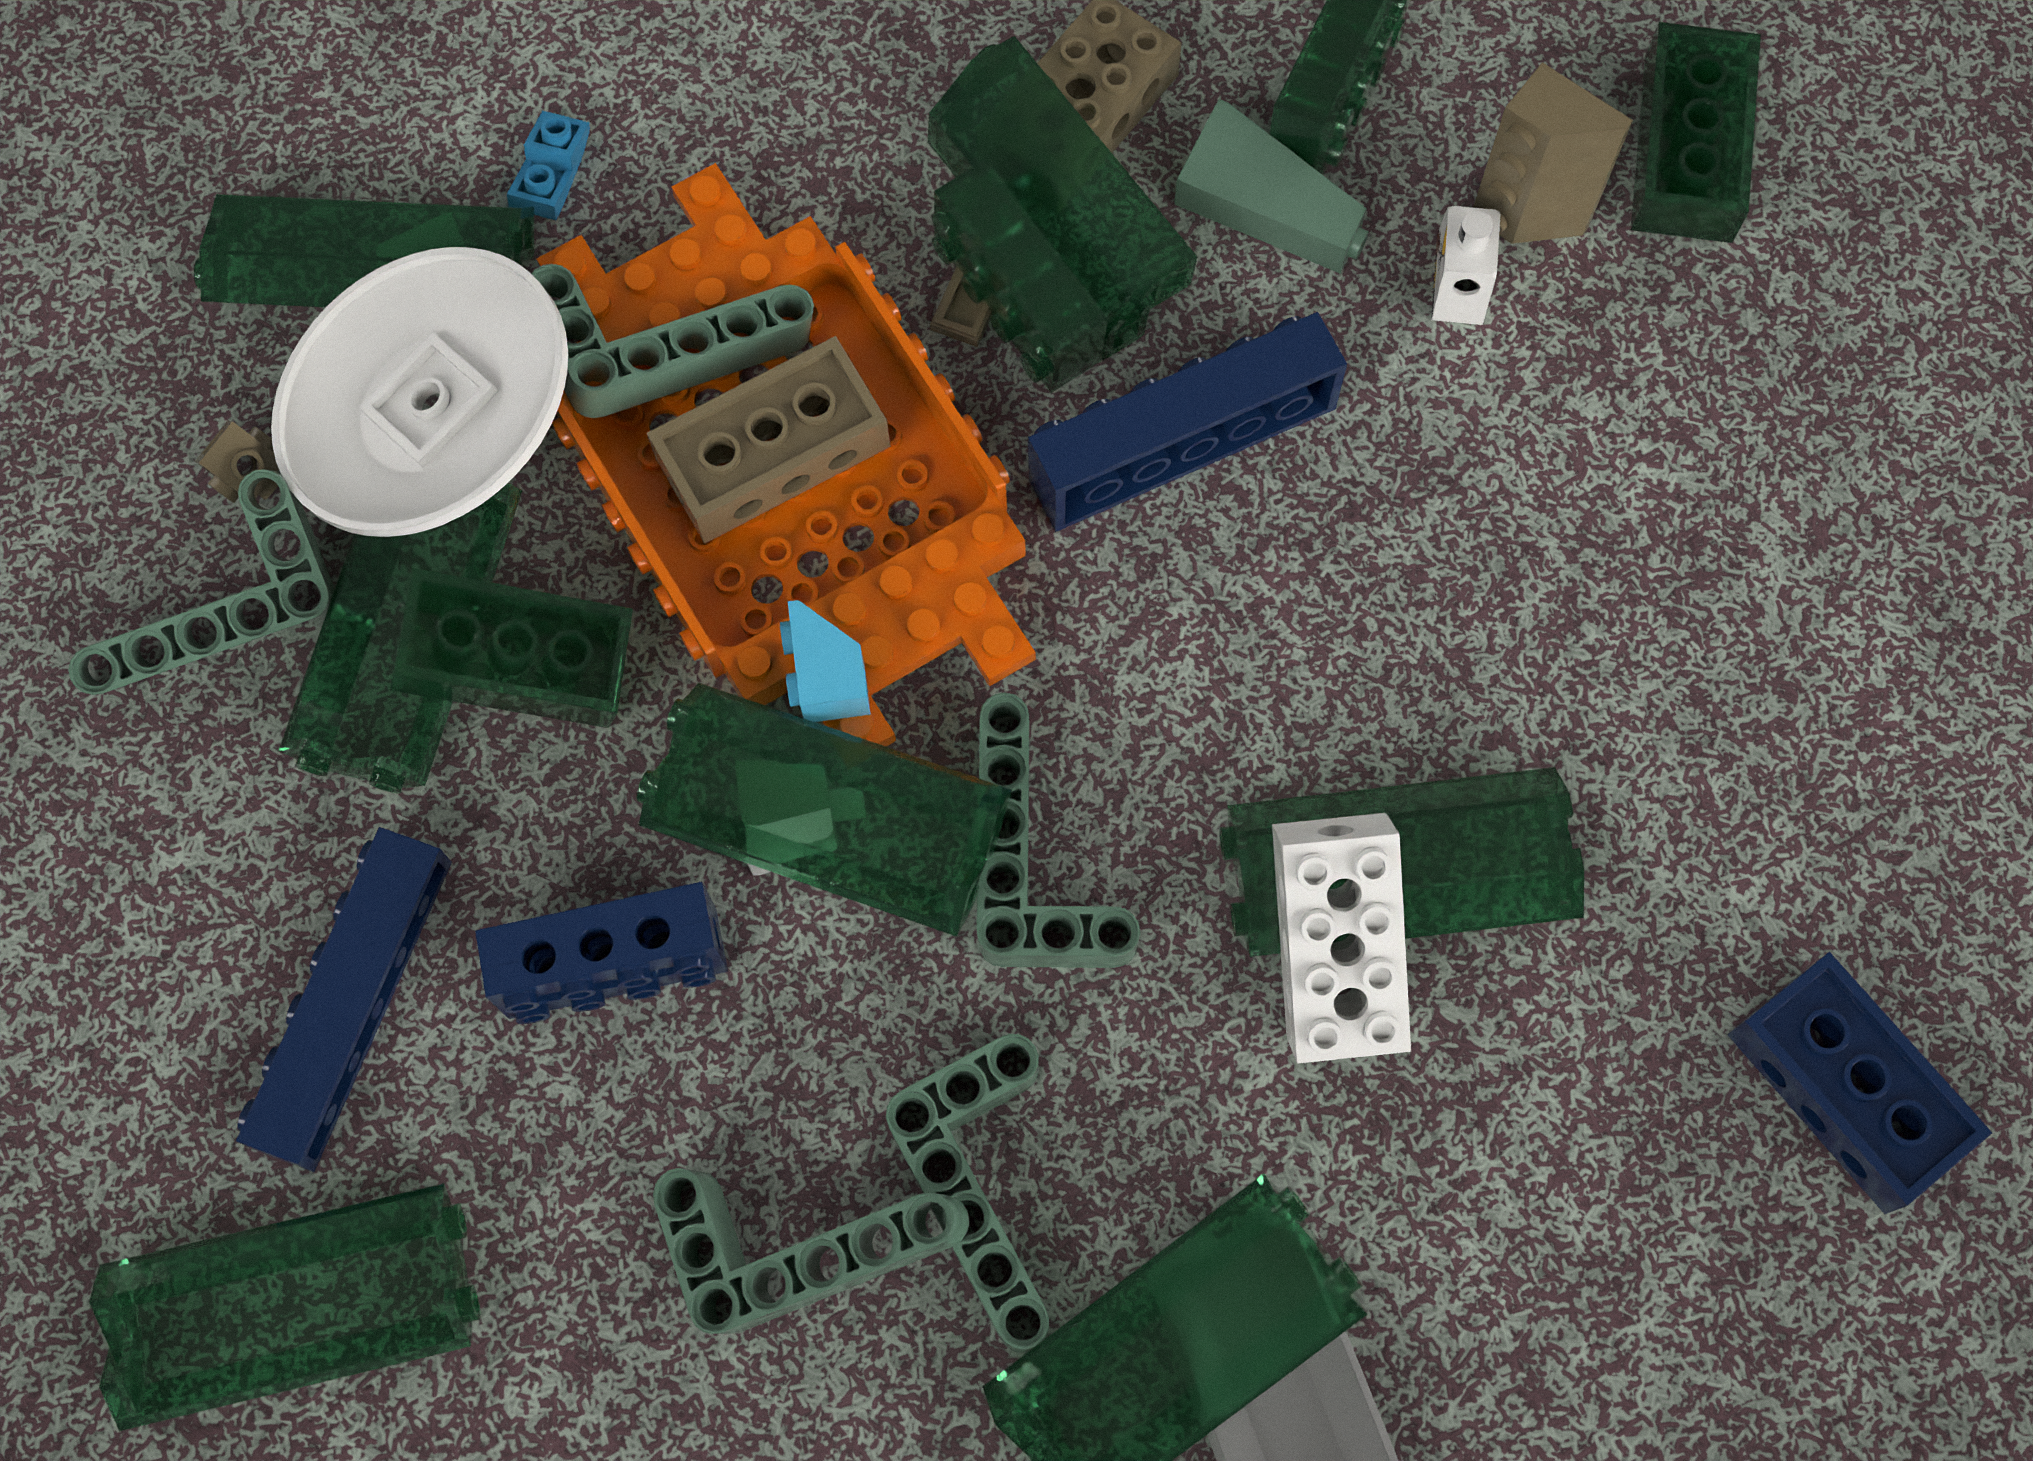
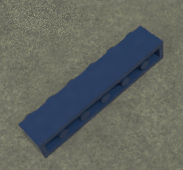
(344, 999)

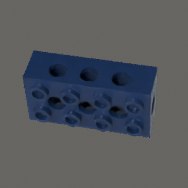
(574, 942)
(1894, 1076)

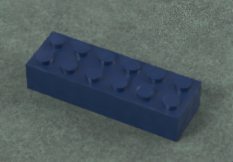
(1185, 420)

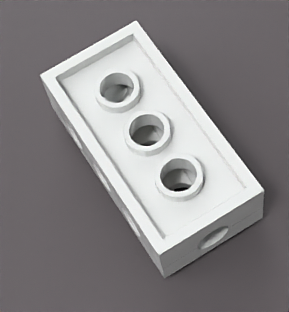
(1370, 960)

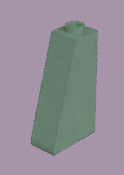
(1268, 192)

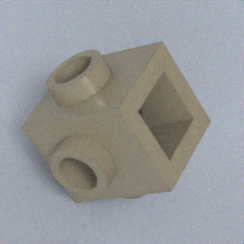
(227, 448)

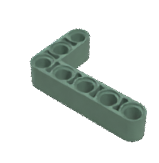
(664, 345)
(227, 613)
(1011, 856)
(938, 1140)
(798, 1263)

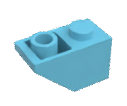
(828, 667)

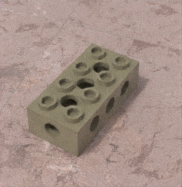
(1112, 67)
(763, 408)

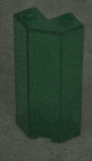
(1066, 183)
(319, 246)
(345, 708)
(824, 808)
(1469, 851)
(284, 1306)
(1182, 1338)

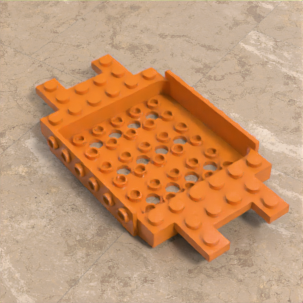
(905, 594)

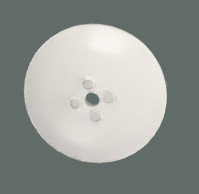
(357, 381)

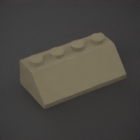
(1551, 159)

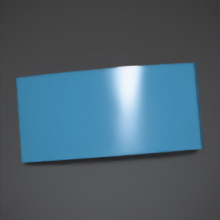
(550, 165)

